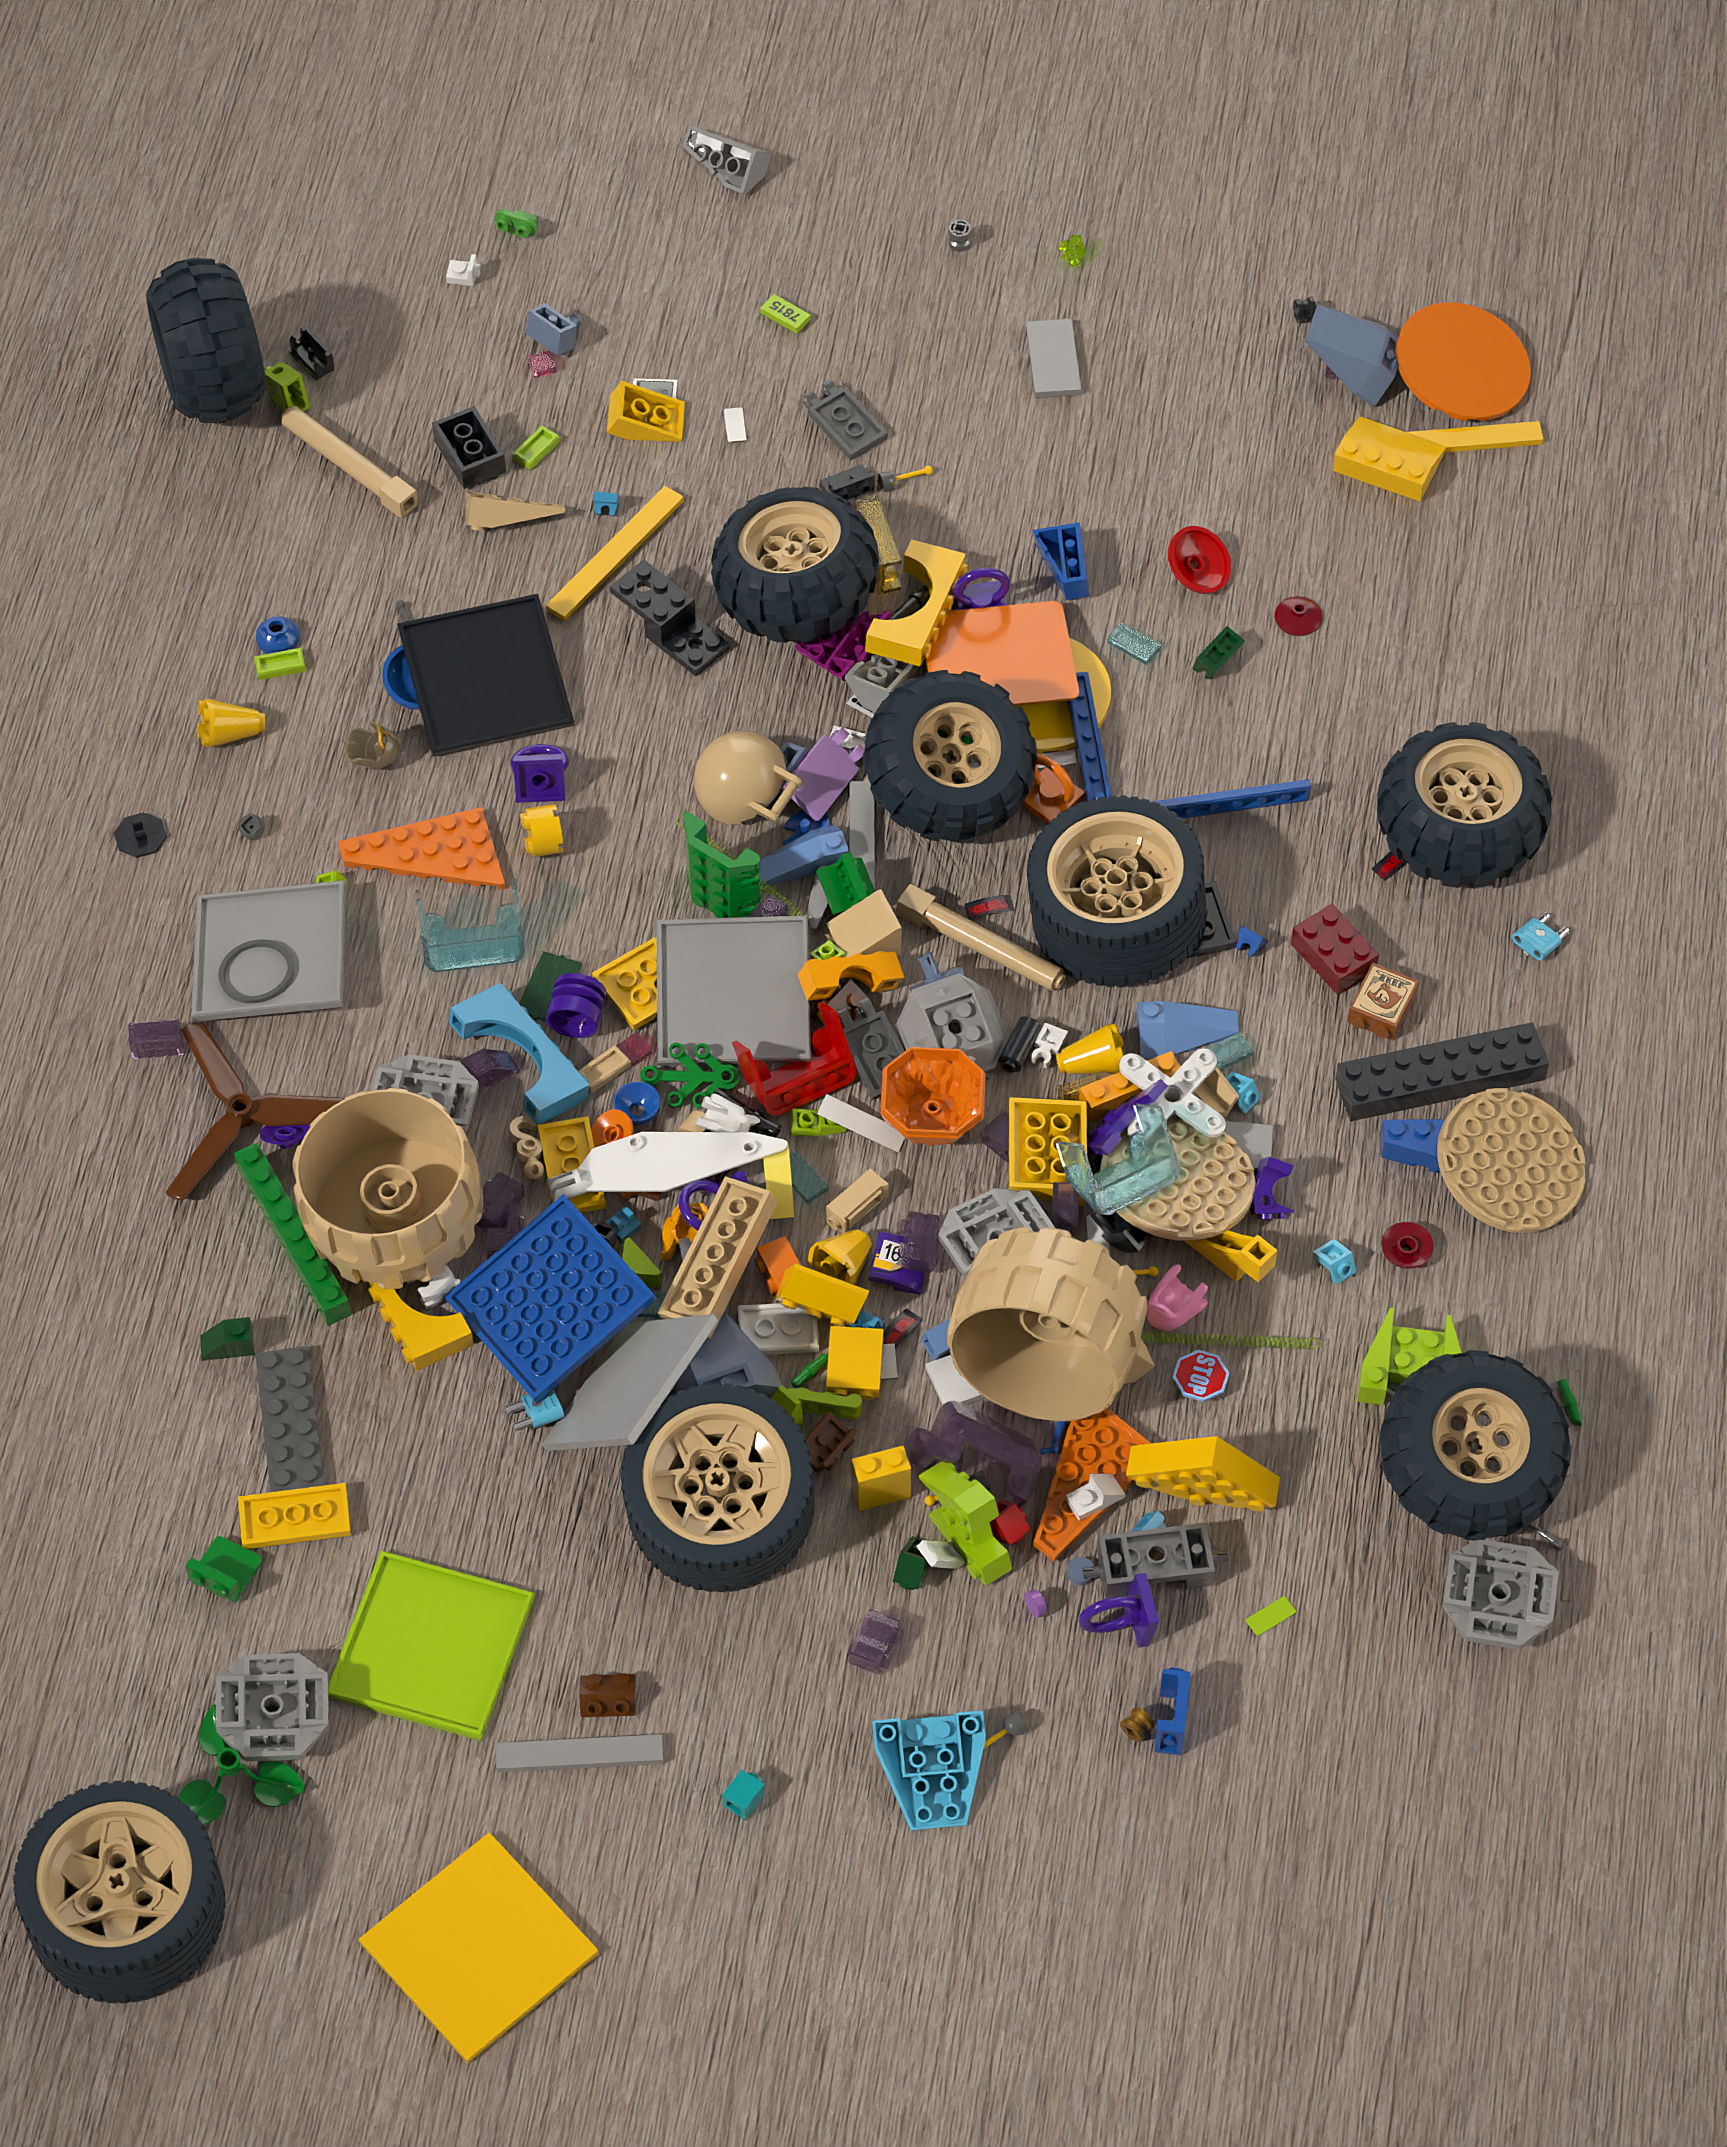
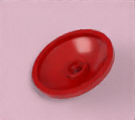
(1199, 560)

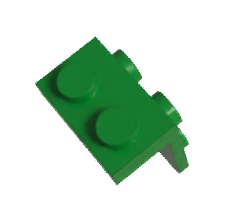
(224, 1568)

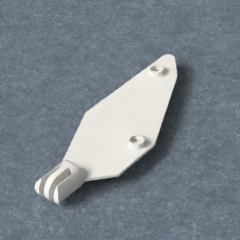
(662, 1161)

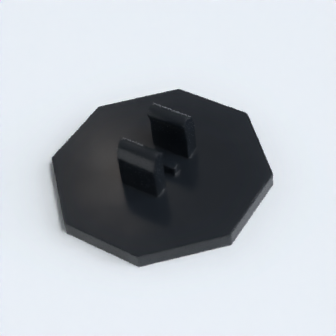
(140, 835)

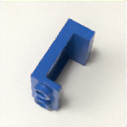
(1171, 1733)

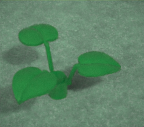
(274, 1787)

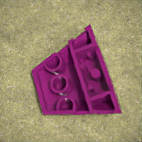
(843, 648)

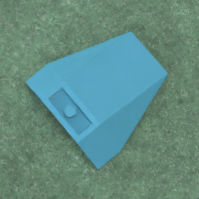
(932, 1765)

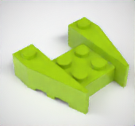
(1400, 1352)
(966, 1521)

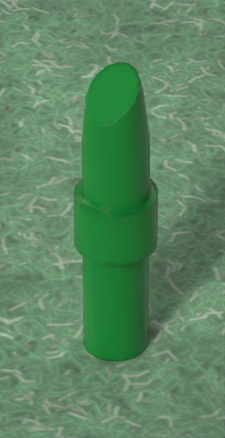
(810, 1371)
(1569, 1402)

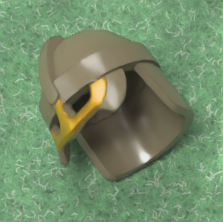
(372, 748)

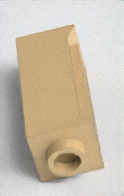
(856, 1201)

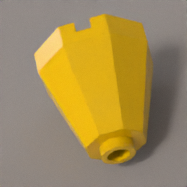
(841, 1255)

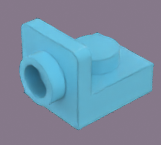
(1245, 1089)
(1336, 1259)

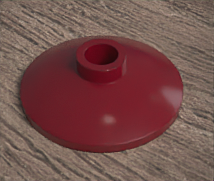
(1295, 622)
(1407, 1236)

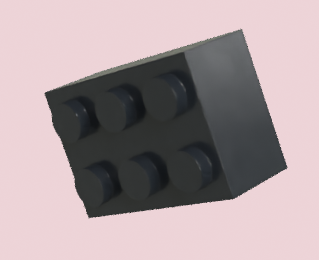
(469, 447)

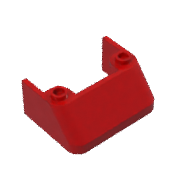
(802, 1081)

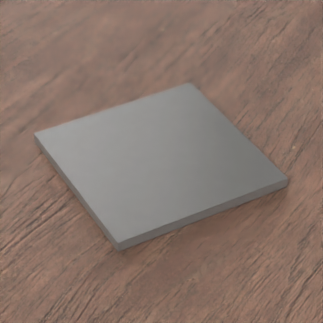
(299, 917)
(732, 984)
(630, 1383)

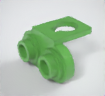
(516, 223)

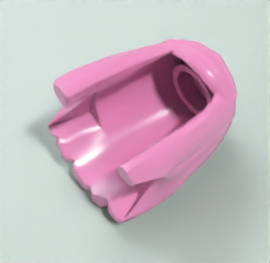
(1173, 1302)

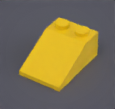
(644, 414)

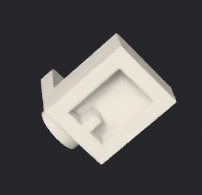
(463, 272)

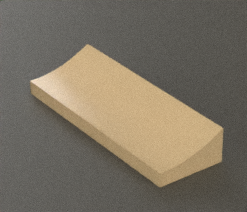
(719, 1251)

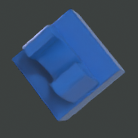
(1249, 937)

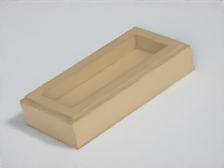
(605, 1068)

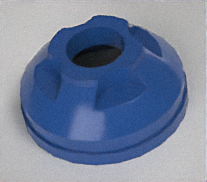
(279, 641)
(638, 1094)

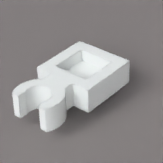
(1048, 1042)

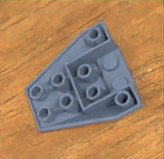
(1355, 351)
(732, 1360)

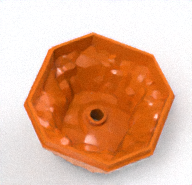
(932, 1095)

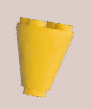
(227, 722)
(1093, 1053)

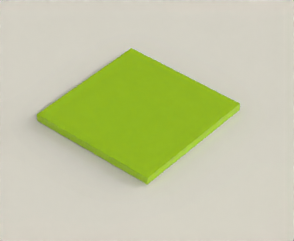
(430, 1645)

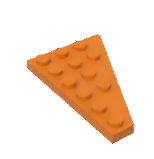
(443, 847)
(1090, 1447)

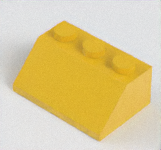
(821, 1295)

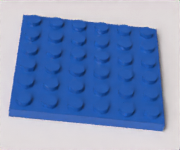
(550, 1298)

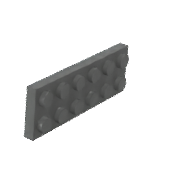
(289, 1419)

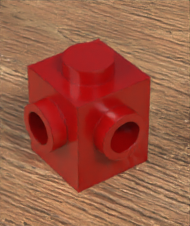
(1010, 1523)

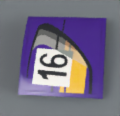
(887, 1266)

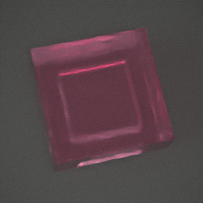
(541, 364)
(635, 1048)

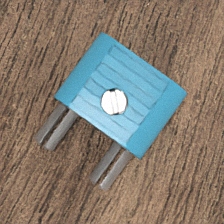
(1537, 938)
(539, 1413)

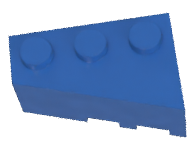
(1065, 557)
(1411, 1141)

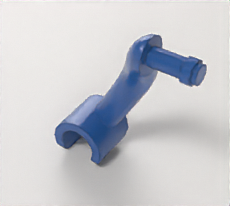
(1056, 1438)

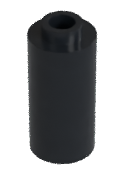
(1019, 1044)

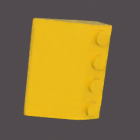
(1388, 458)
(1033, 1136)

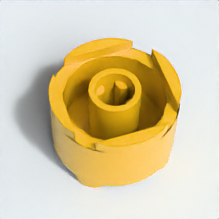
(542, 830)

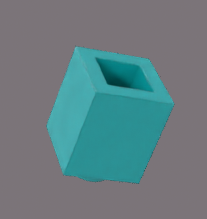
(743, 1794)

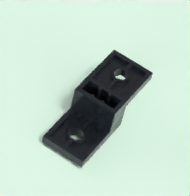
(669, 617)

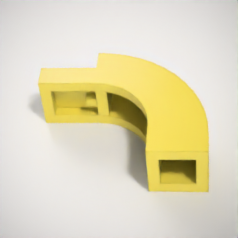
(779, 1182)

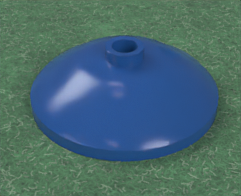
(398, 680)

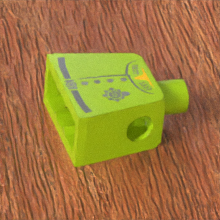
(286, 387)

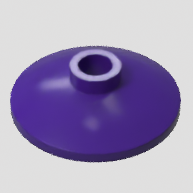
(284, 1135)

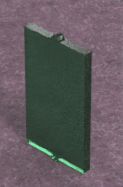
(540, 986)

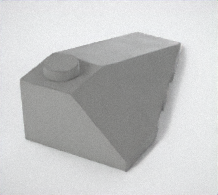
(731, 161)
(878, 679)

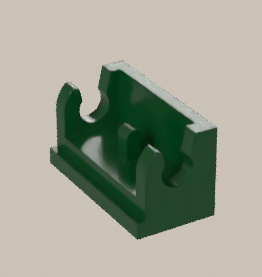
(1218, 652)

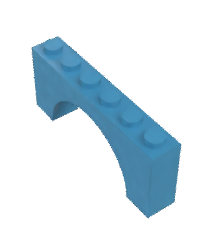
(500, 1015)

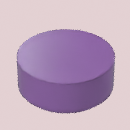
(1035, 1603)

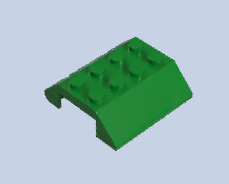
(717, 881)

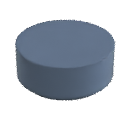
(1075, 1570)

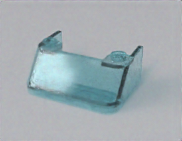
(474, 945)
(1146, 1171)

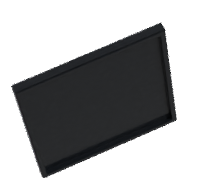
(485, 674)

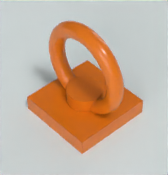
(1051, 791)

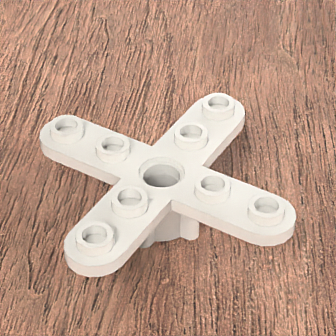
(1179, 1090)

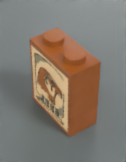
(1382, 1001)

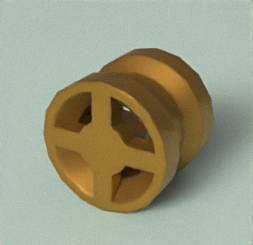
(1137, 1724)

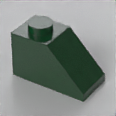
(228, 1340)
(911, 1566)

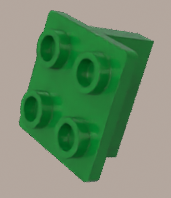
(845, 883)

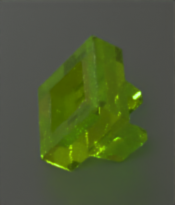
(1073, 250)

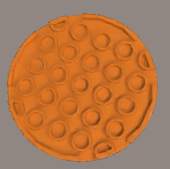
(1463, 361)

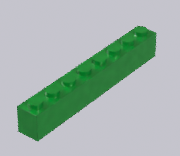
(291, 1234)

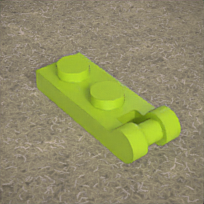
(825, 1402)

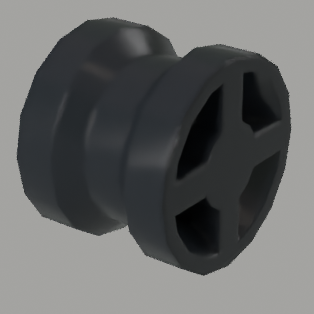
(1304, 309)

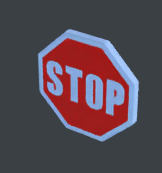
(1200, 1375)

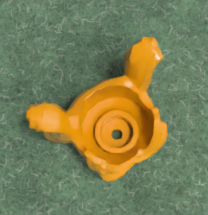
(677, 1228)

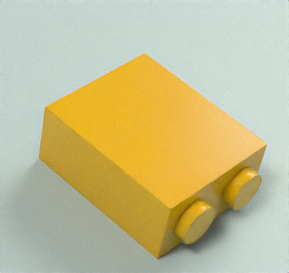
(855, 1361)
(881, 1478)

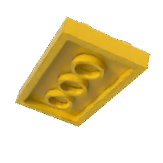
(564, 1149)
(294, 1516)

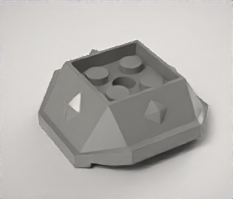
(955, 1001)
(435, 1079)
(984, 1219)
(1502, 1569)
(265, 1681)

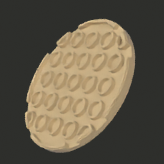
(1511, 1160)
(1206, 1199)

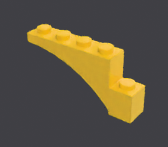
(1237, 1254)

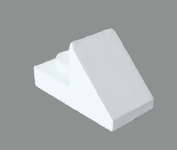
(1095, 1495)

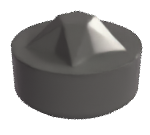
(251, 826)

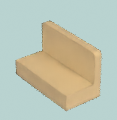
(1217, 1093)

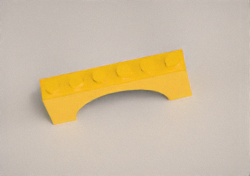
(911, 636)
(423, 1336)

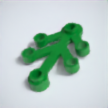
(694, 1076)

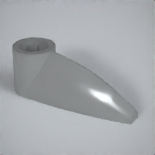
(818, 905)

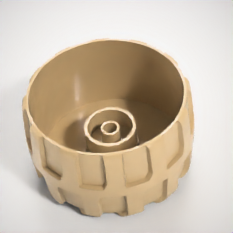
(379, 1149)
(1046, 1324)

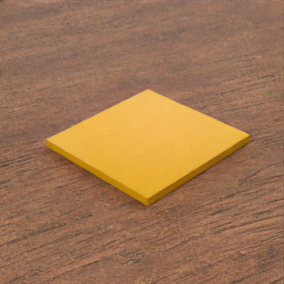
(478, 1947)

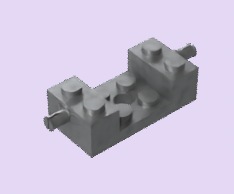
(1127, 1553)

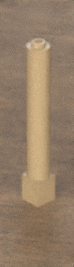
(394, 492)
(922, 909)

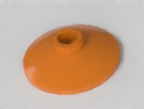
(611, 1127)

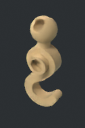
(528, 1148)

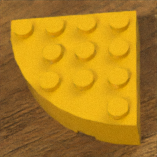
(1204, 1472)

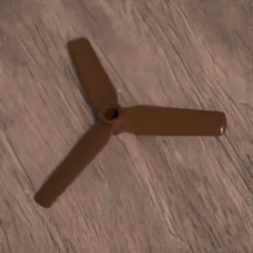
(227, 1086)

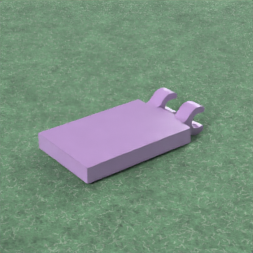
(825, 773)

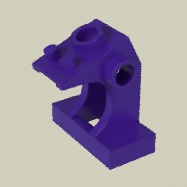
(1268, 1173)

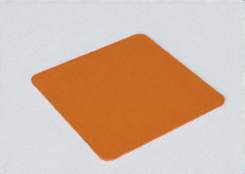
(1013, 646)

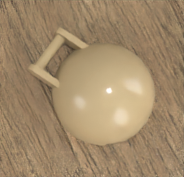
(741, 777)

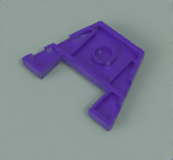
(1106, 1137)

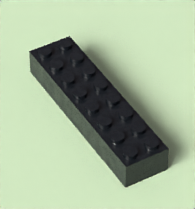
(1441, 1071)

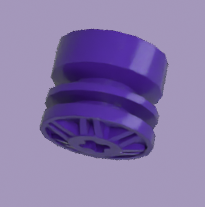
(576, 1005)

